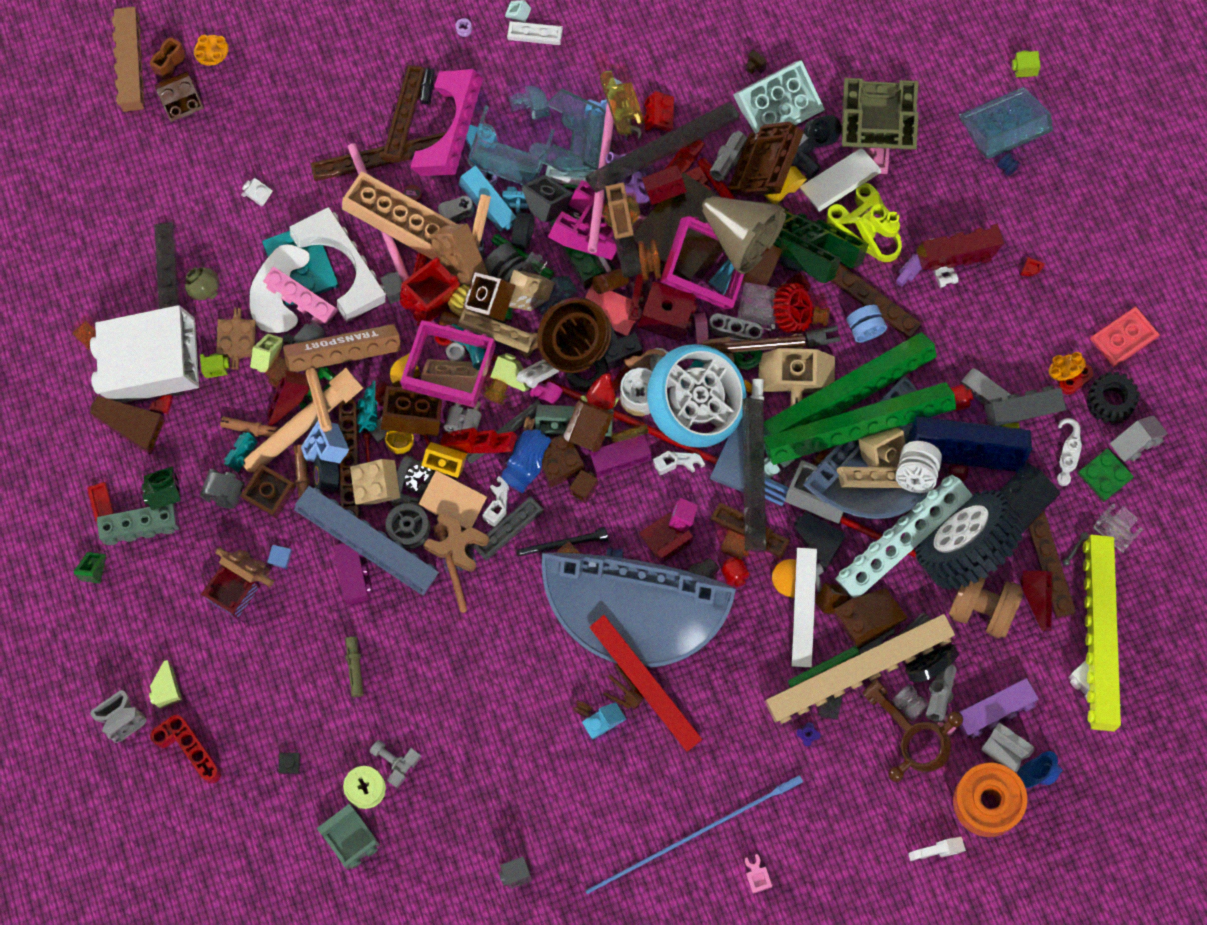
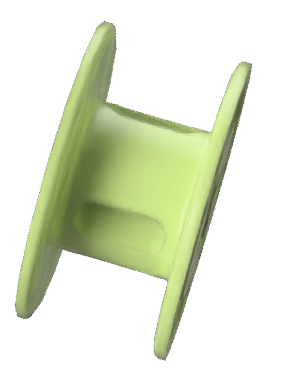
(374, 781)

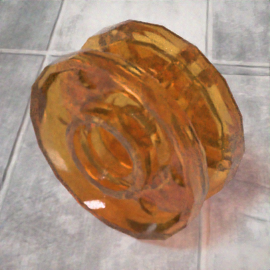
(649, 259)

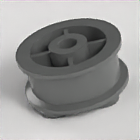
(404, 515)

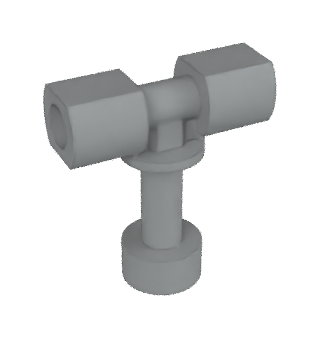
(400, 764)

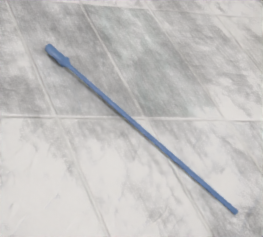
(778, 790)

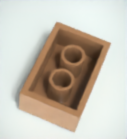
(458, 252)

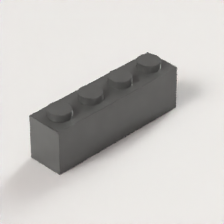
(1024, 407)

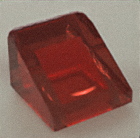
(380, 392)

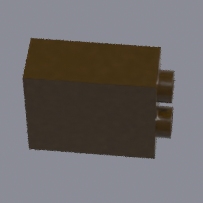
(698, 250)

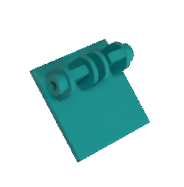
(367, 409)

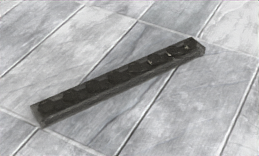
(754, 475)

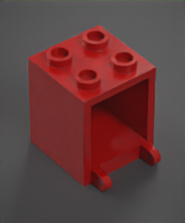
(428, 291)

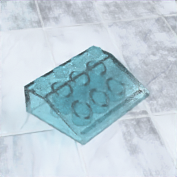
(1007, 122)

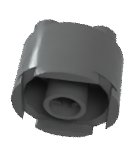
(222, 489)

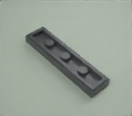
(509, 527)

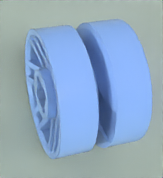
(866, 323)

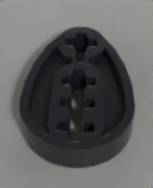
(932, 663)

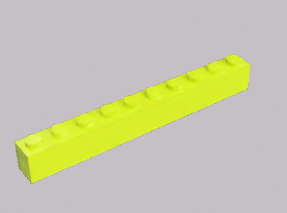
(1102, 633)

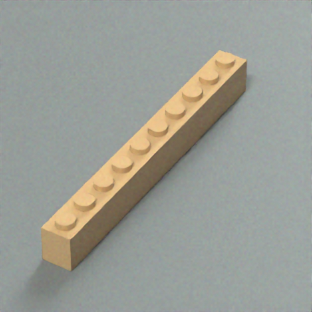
(859, 668)

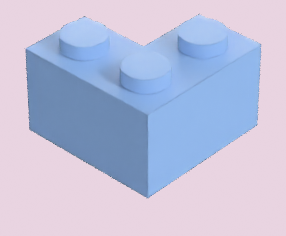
(325, 445)

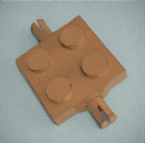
(236, 338)
(245, 566)

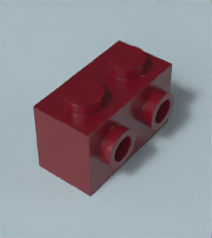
(664, 185)

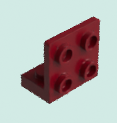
(664, 539)

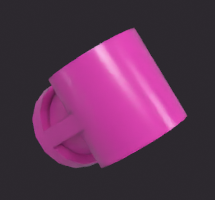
(547, 393)

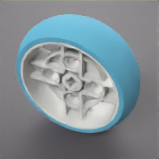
(696, 395)

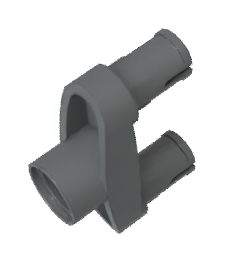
(405, 465)

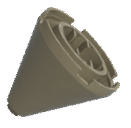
(744, 228)

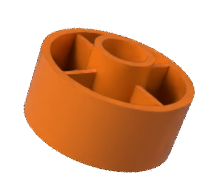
(1004, 786)

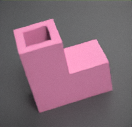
(701, 327)

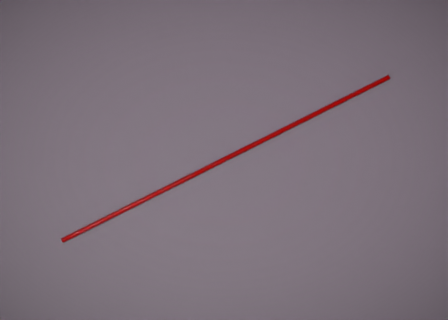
(704, 455)

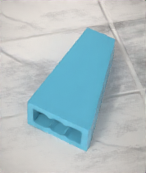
(474, 185)

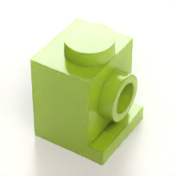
(214, 365)

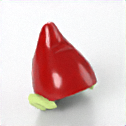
(601, 393)

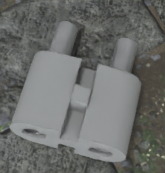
(461, 419)

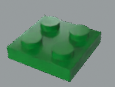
(1105, 475)

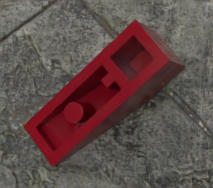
(287, 396)
(1038, 591)

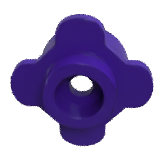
(802, 733)

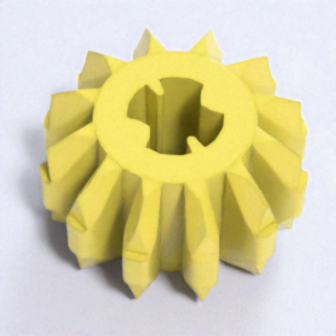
(458, 299)

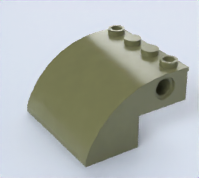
(879, 114)

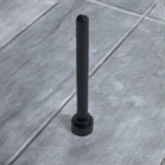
(599, 535)

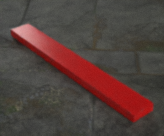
(646, 683)

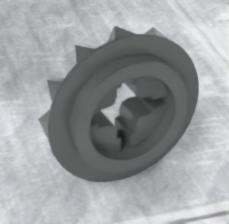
(417, 471)

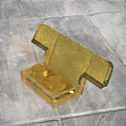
(622, 102)

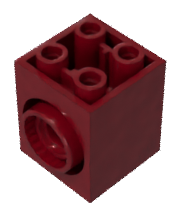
(668, 311)

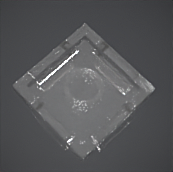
(1118, 527)

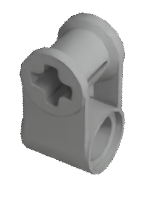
(454, 209)

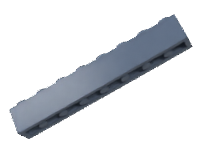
(366, 540)

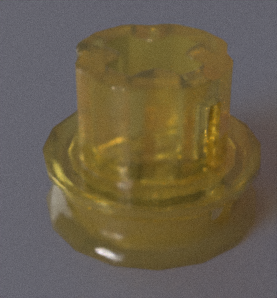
(496, 391)

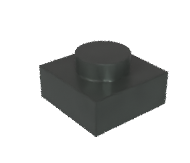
(289, 763)

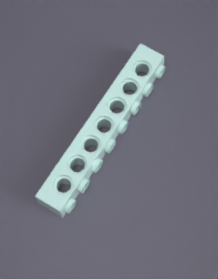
(913, 536)

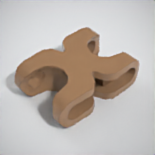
(456, 542)

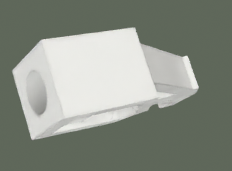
(685, 459)
(501, 502)
(943, 848)

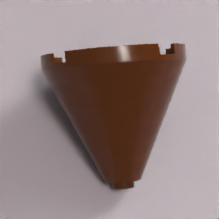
(573, 334)

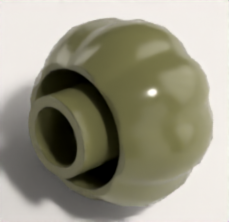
(202, 283)

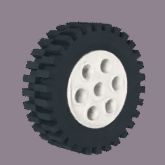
(971, 541)

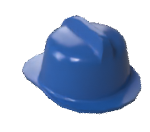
(1040, 770)

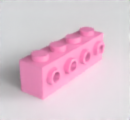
(304, 298)

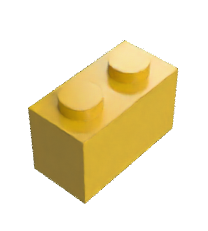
(444, 459)

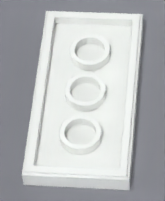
(840, 179)

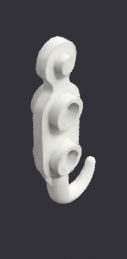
(1070, 452)

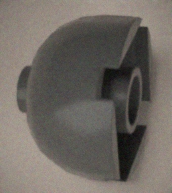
(310, 332)

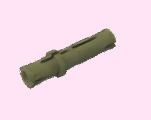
(353, 658)

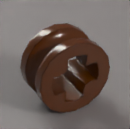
(582, 709)

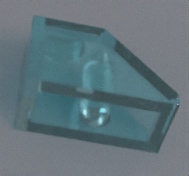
(561, 290)

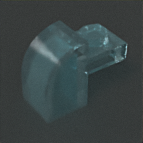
(532, 98)

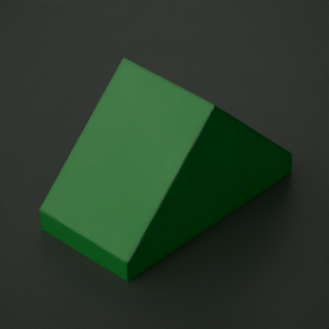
(91, 567)

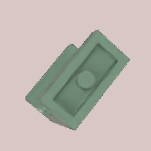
(349, 837)

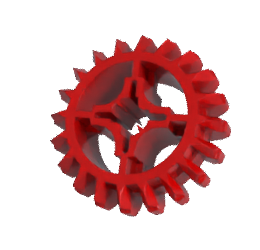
(792, 308)

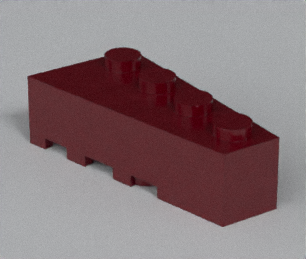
(960, 249)

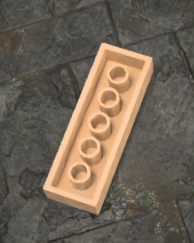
(394, 213)

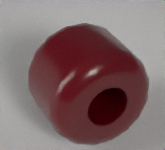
(959, 471)

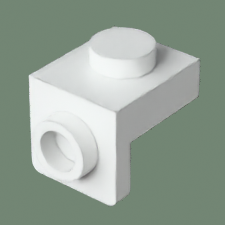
(256, 191)

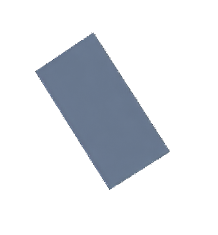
(729, 467)

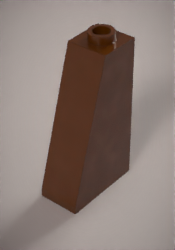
(130, 422)

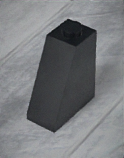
(819, 536)

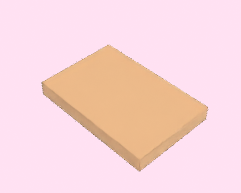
(452, 499)

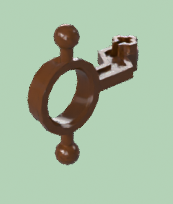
(875, 694)

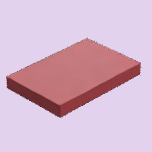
(616, 309)
(1124, 336)

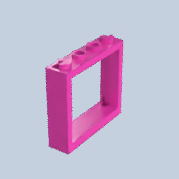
(707, 295)
(439, 391)

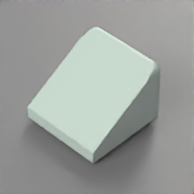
(518, 11)

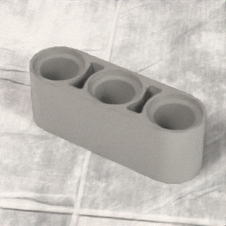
(730, 322)
(983, 387)

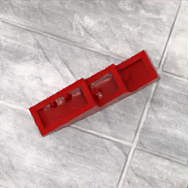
(472, 441)

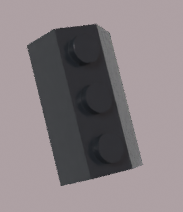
(1029, 493)

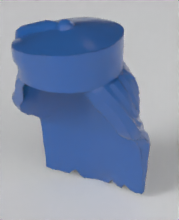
(526, 459)

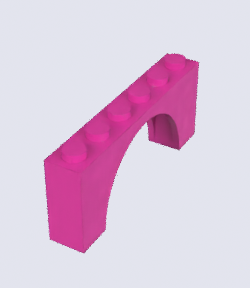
(445, 154)

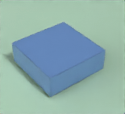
(279, 556)

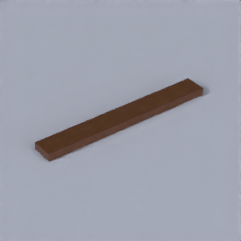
(371, 158)

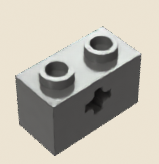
(515, 873)

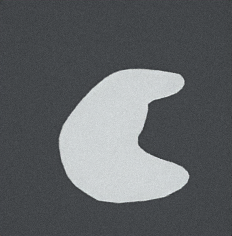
(268, 307)

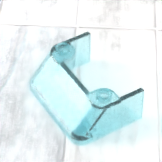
(587, 126)
(503, 159)

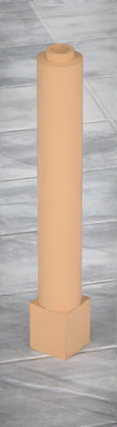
(342, 388)

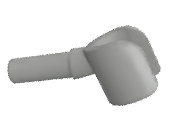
(819, 570)

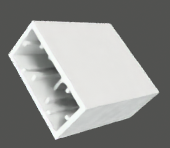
(145, 355)

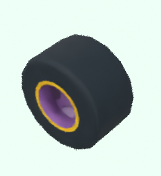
(325, 475)

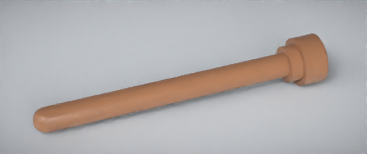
(442, 533)

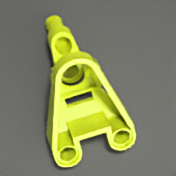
(868, 224)

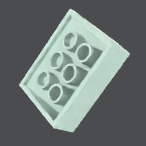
(780, 98)

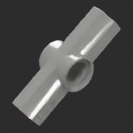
(728, 156)
(941, 694)

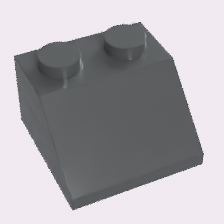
(546, 198)

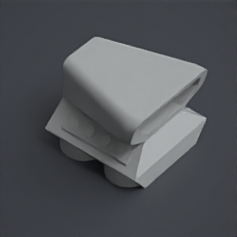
(118, 717)
(1007, 748)

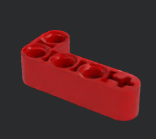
(191, 750)

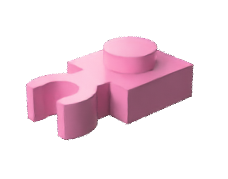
(758, 877)

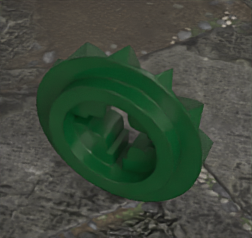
(740, 361)

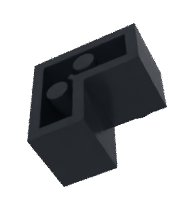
(621, 349)

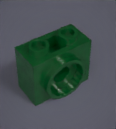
(161, 488)

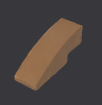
(619, 210)

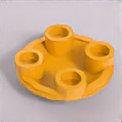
(210, 49)
(1067, 366)
(784, 577)

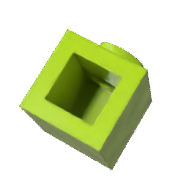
(1026, 64)

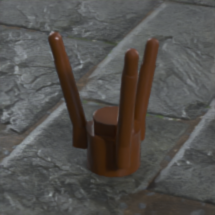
(632, 697)

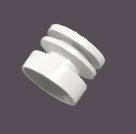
(633, 384)
(918, 466)

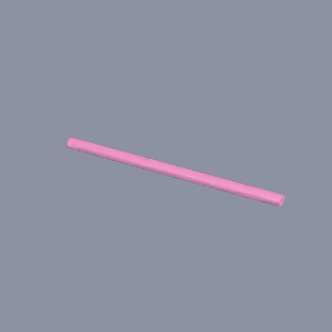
(599, 196)
(390, 243)

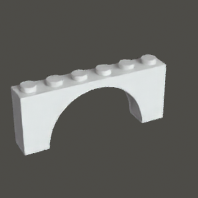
(325, 229)

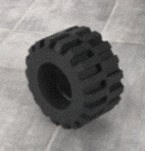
(1117, 384)

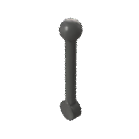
(1084, 536)

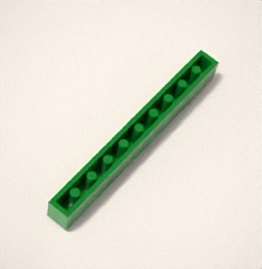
(855, 385)
(859, 423)

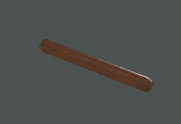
(758, 344)

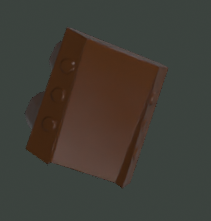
(588, 425)

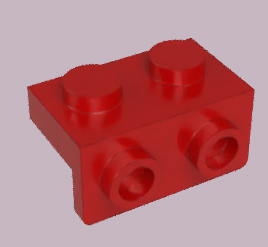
(659, 112)

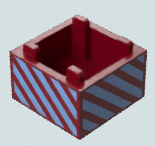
(229, 592)

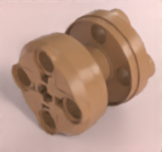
(999, 607)

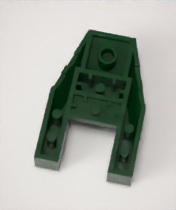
(818, 246)

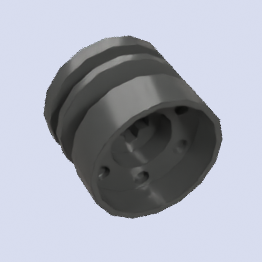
(503, 262)

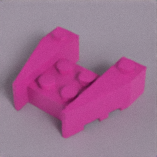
(575, 232)

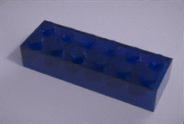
(974, 443)

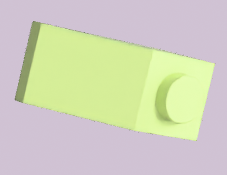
(266, 352)
(507, 369)
(165, 687)

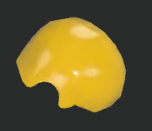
(399, 441)

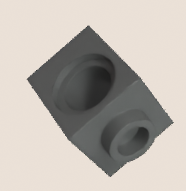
(392, 286)

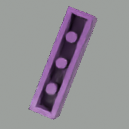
(997, 708)

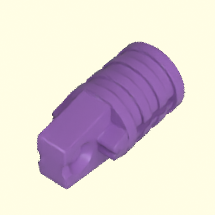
(909, 270)

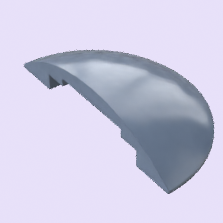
(862, 502)
(654, 607)

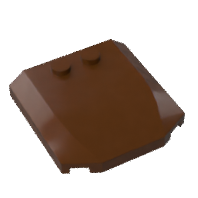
(766, 160)

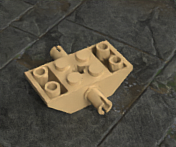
(814, 372)

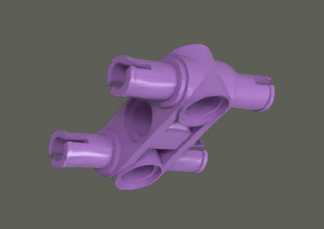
(634, 183)

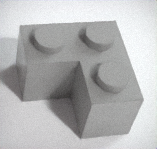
(1139, 436)

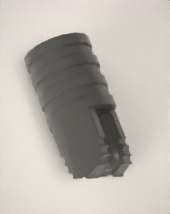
(818, 336)

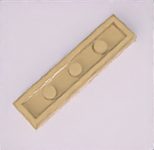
(496, 330)
(868, 477)

